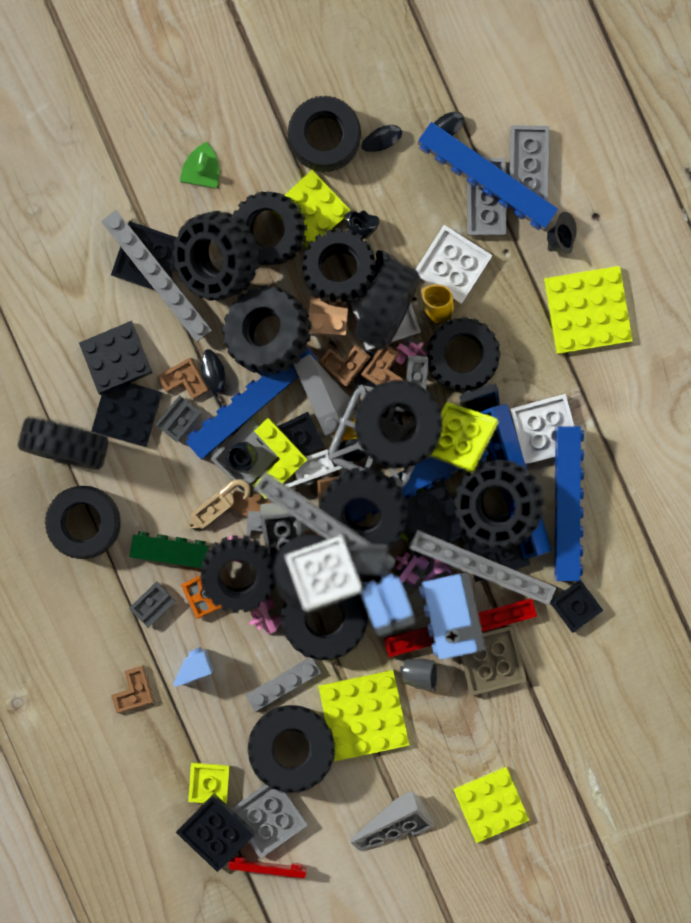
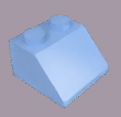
(195, 666)

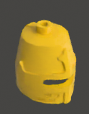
(438, 304)

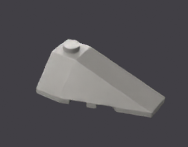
(324, 394)
(278, 527)
(400, 818)

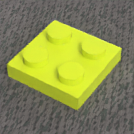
(206, 780)

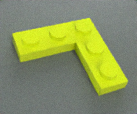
(290, 456)

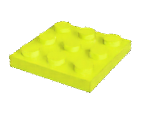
(318, 204)
(463, 436)
(491, 804)

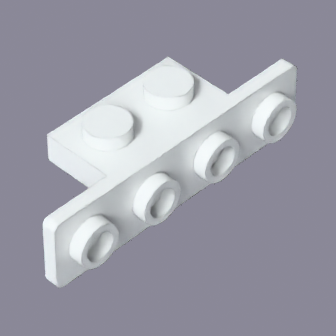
(314, 467)

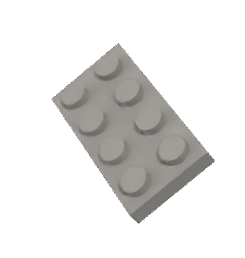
(530, 157)
(484, 213)

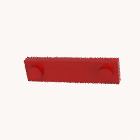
(294, 870)

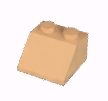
(327, 318)

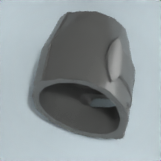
(420, 673)

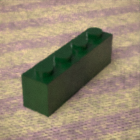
(167, 550)

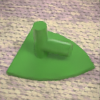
(201, 167)

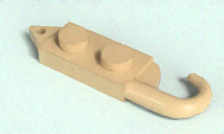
(216, 504)

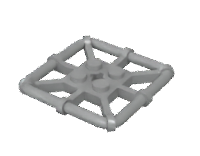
(391, 430)

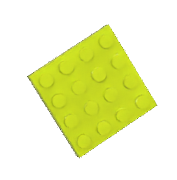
(588, 309)
(364, 715)

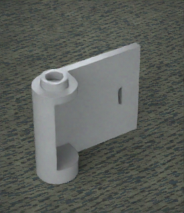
(245, 434)

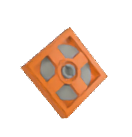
(196, 596)

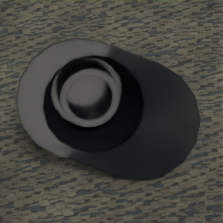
(563, 234)

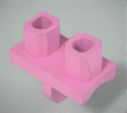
(404, 352)
(407, 574)
(261, 614)

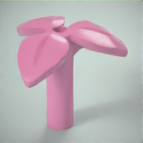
(438, 568)

